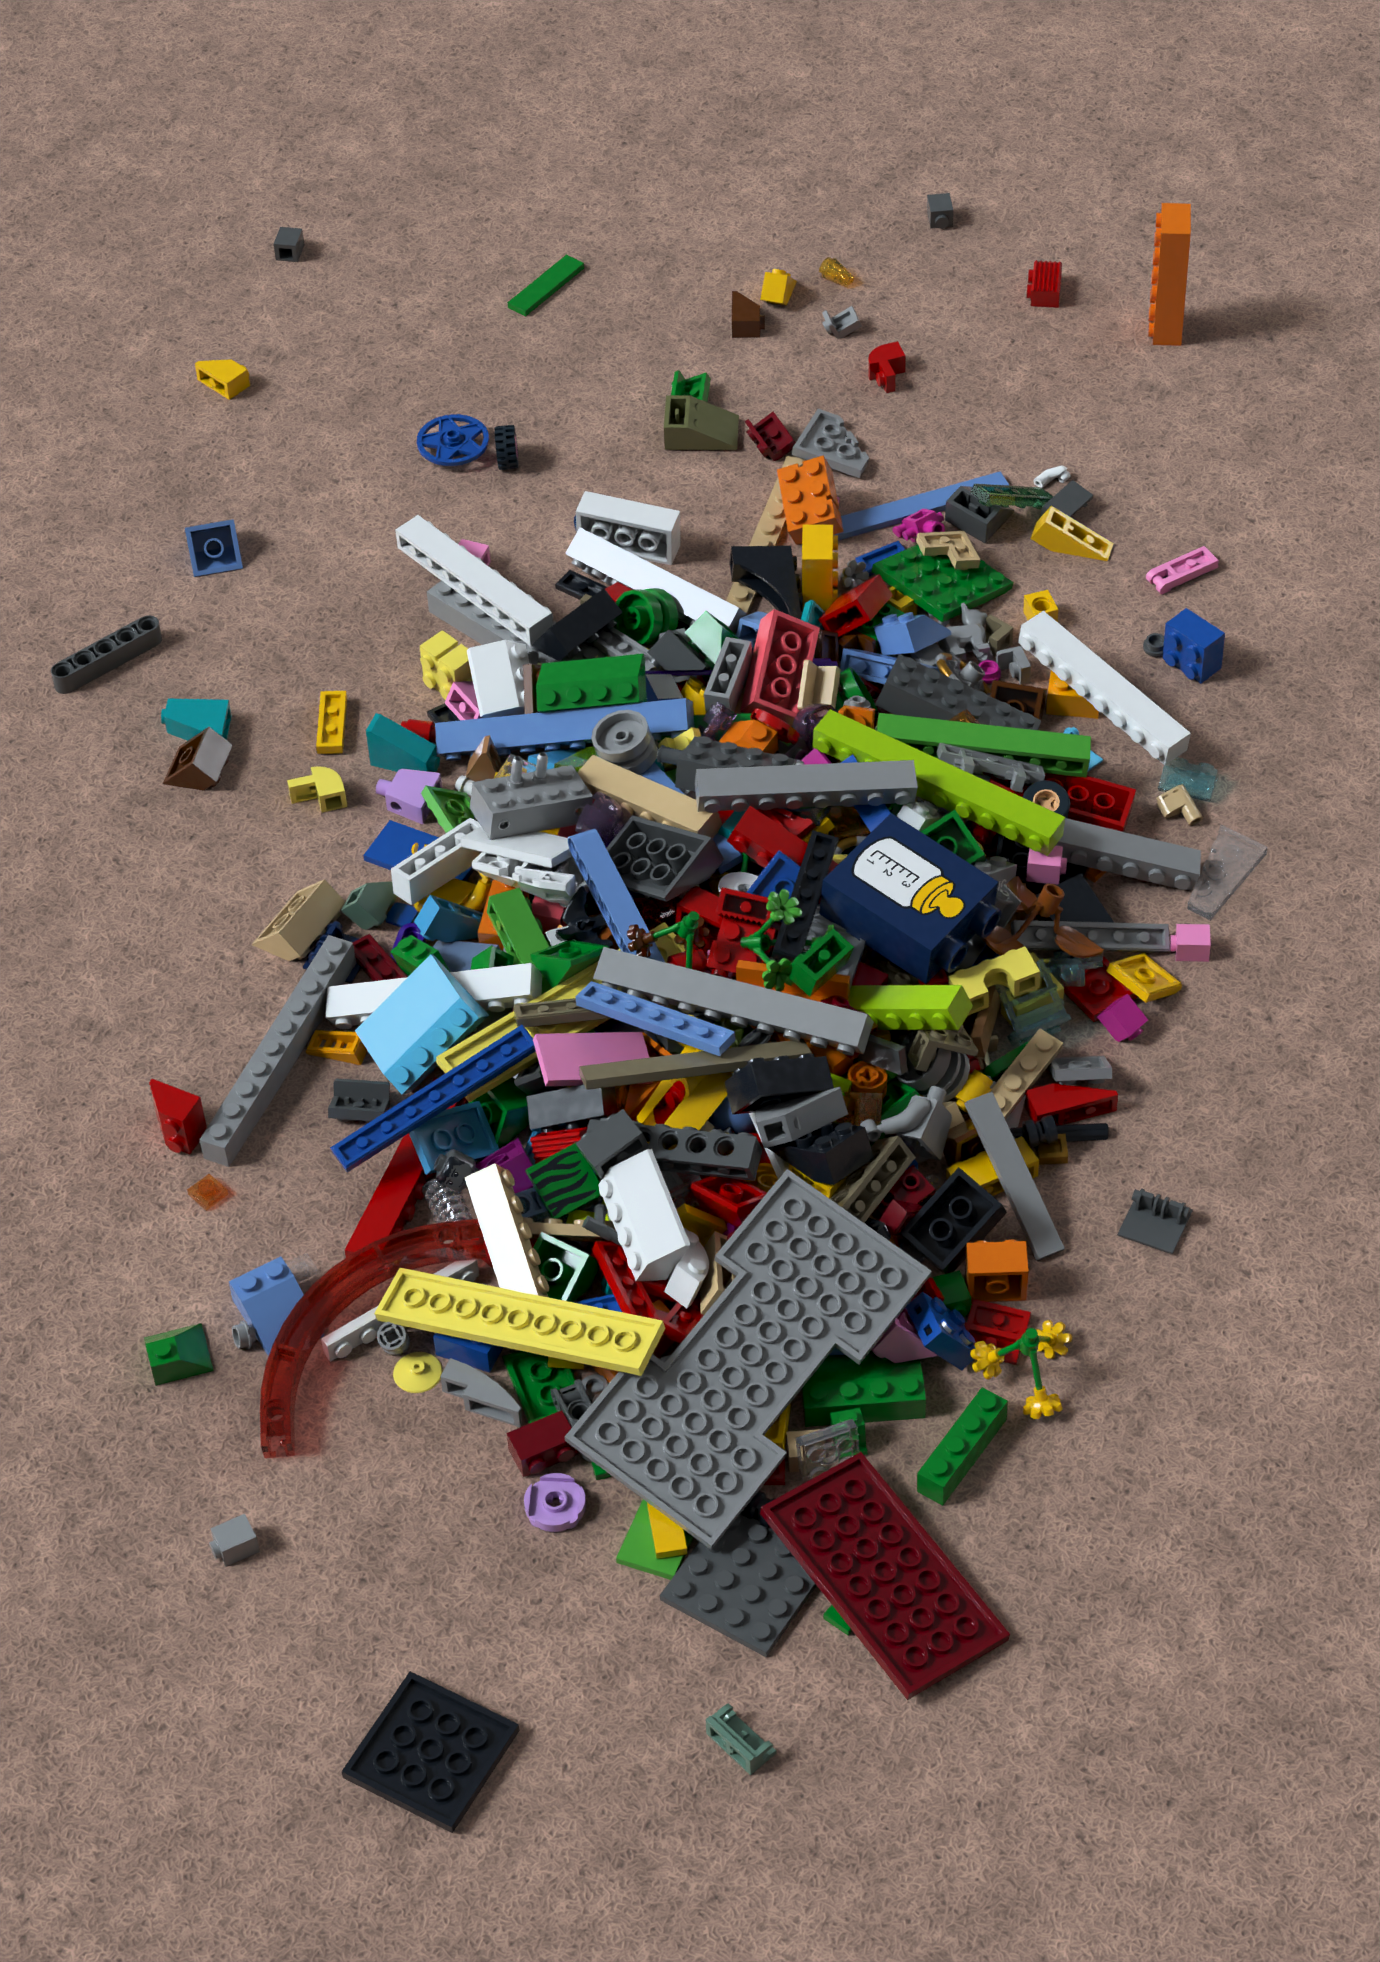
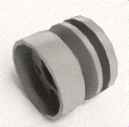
(946, 1071)

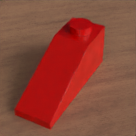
(1069, 1102)

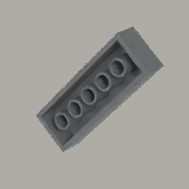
(929, 694)

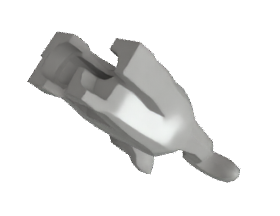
(967, 638)

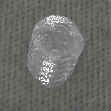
(445, 1203)

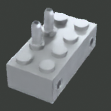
(529, 800)

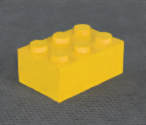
(818, 565)

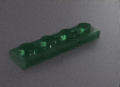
(1010, 495)

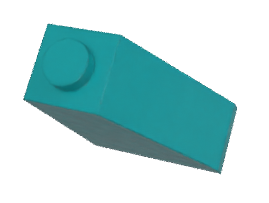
(191, 716)
(399, 748)

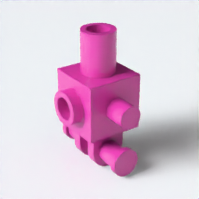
(920, 522)

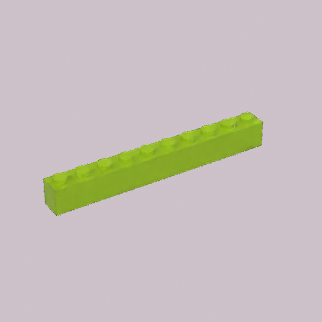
(945, 784)

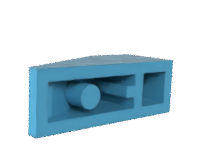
(447, 920)

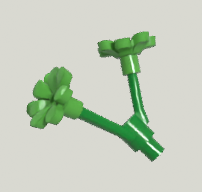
(783, 909)

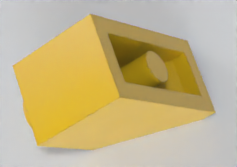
(223, 376)

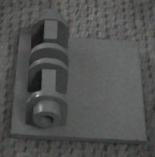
(1155, 1221)

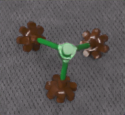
(688, 931)

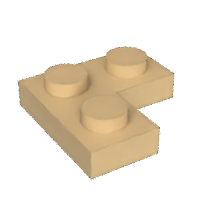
(954, 544)

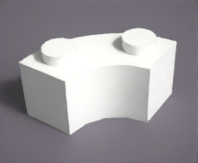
(689, 1273)

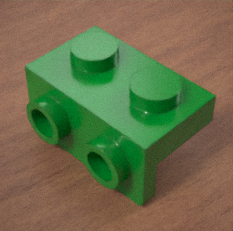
(695, 386)

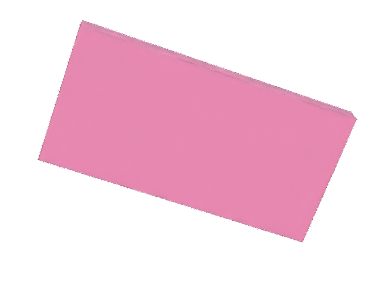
(564, 1053)

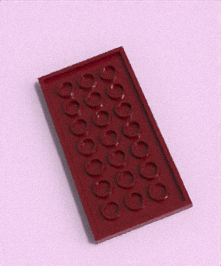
(884, 1575)

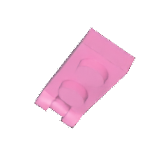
(1182, 569)

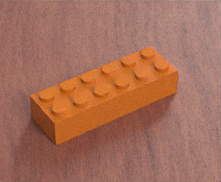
(1169, 273)

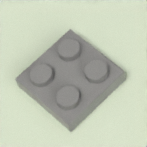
(1089, 1068)

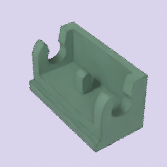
(738, 1739)

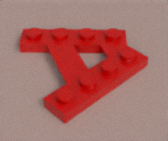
(633, 1295)

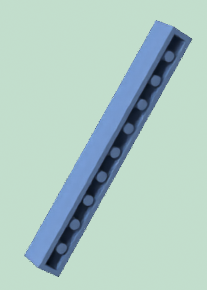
(555, 728)

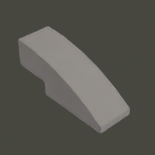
(480, 1393)

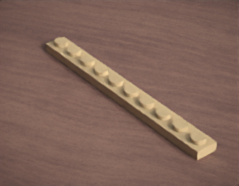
(766, 534)

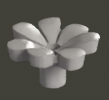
(853, 574)

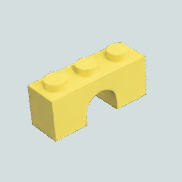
(1013, 969)

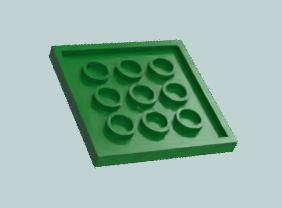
(938, 585)

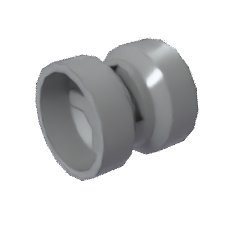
(395, 1343)

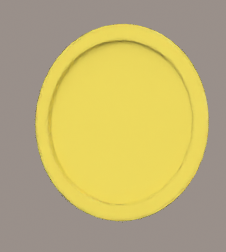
(417, 1372)

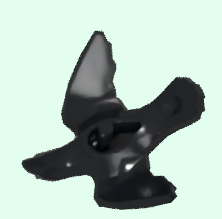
(580, 925)

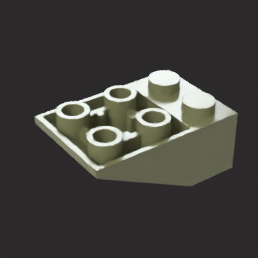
(698, 425)

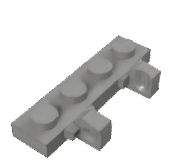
(1002, 768)

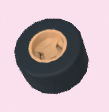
(1049, 795)

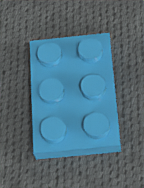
(455, 1128)

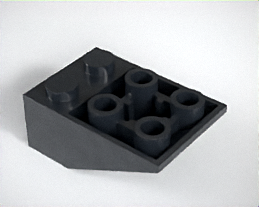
(828, 1152)

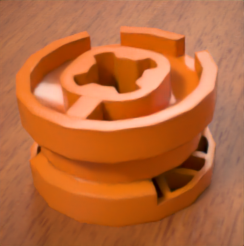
(868, 1078)

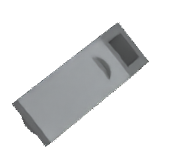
(799, 1116)

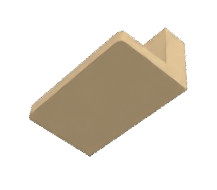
(818, 684)

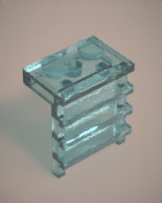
(1046, 1017)

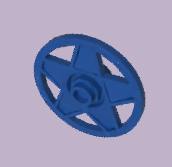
(452, 440)

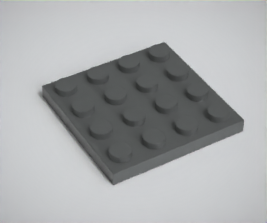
(742, 1586)

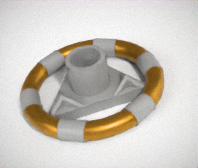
(969, 674)

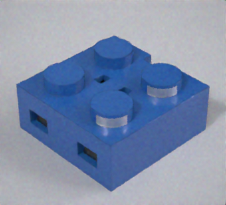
(941, 1330)

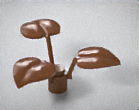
(1045, 905)

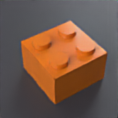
(997, 1270)

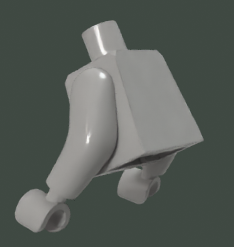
(920, 1126)

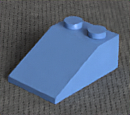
(266, 1299)

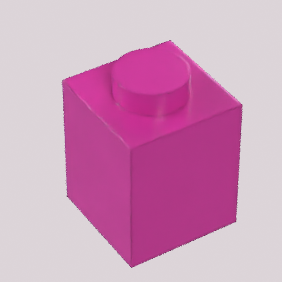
(1123, 1019)

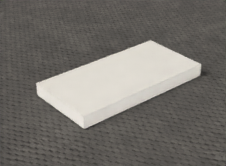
(534, 847)

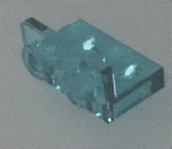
(1197, 779)

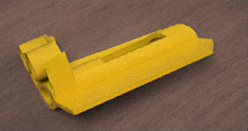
(701, 1099)

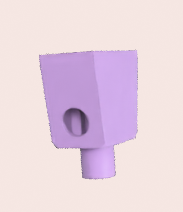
(404, 793)

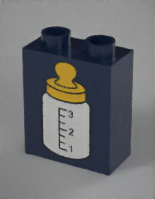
(910, 899)

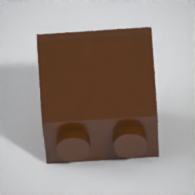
(1022, 697)
(199, 761)

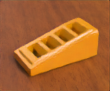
(353, 1053)

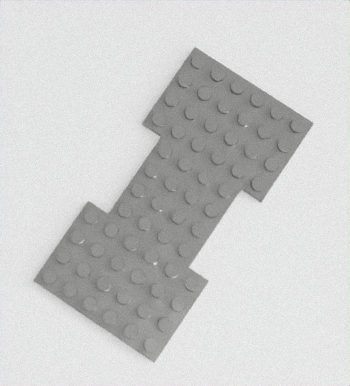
(697, 1424)

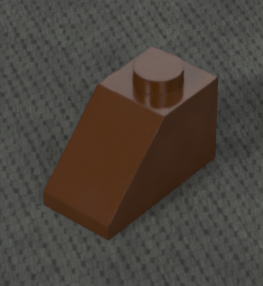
(746, 317)

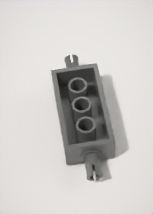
(708, 754)

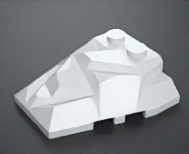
(550, 884)

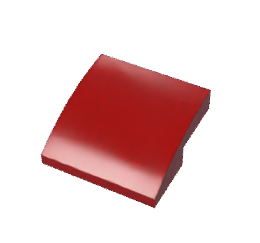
(997, 1325)

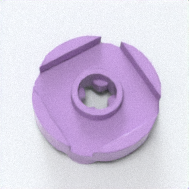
(560, 1517)

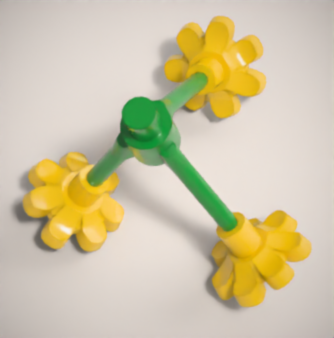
(1049, 1339)

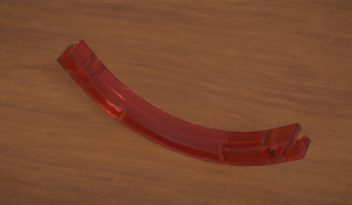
(334, 1293)

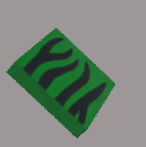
(564, 1181)

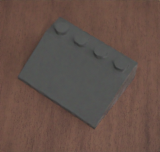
(662, 858)

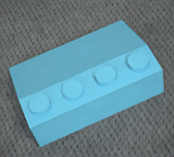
(419, 1023)

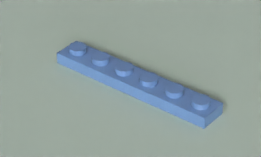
(655, 1018)

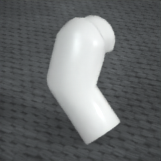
(1050, 474)

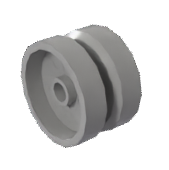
(625, 741)

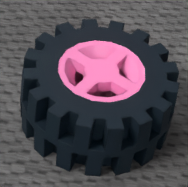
(506, 447)

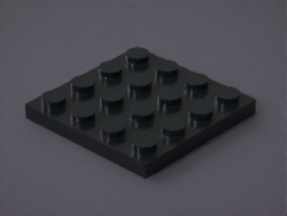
(430, 1751)

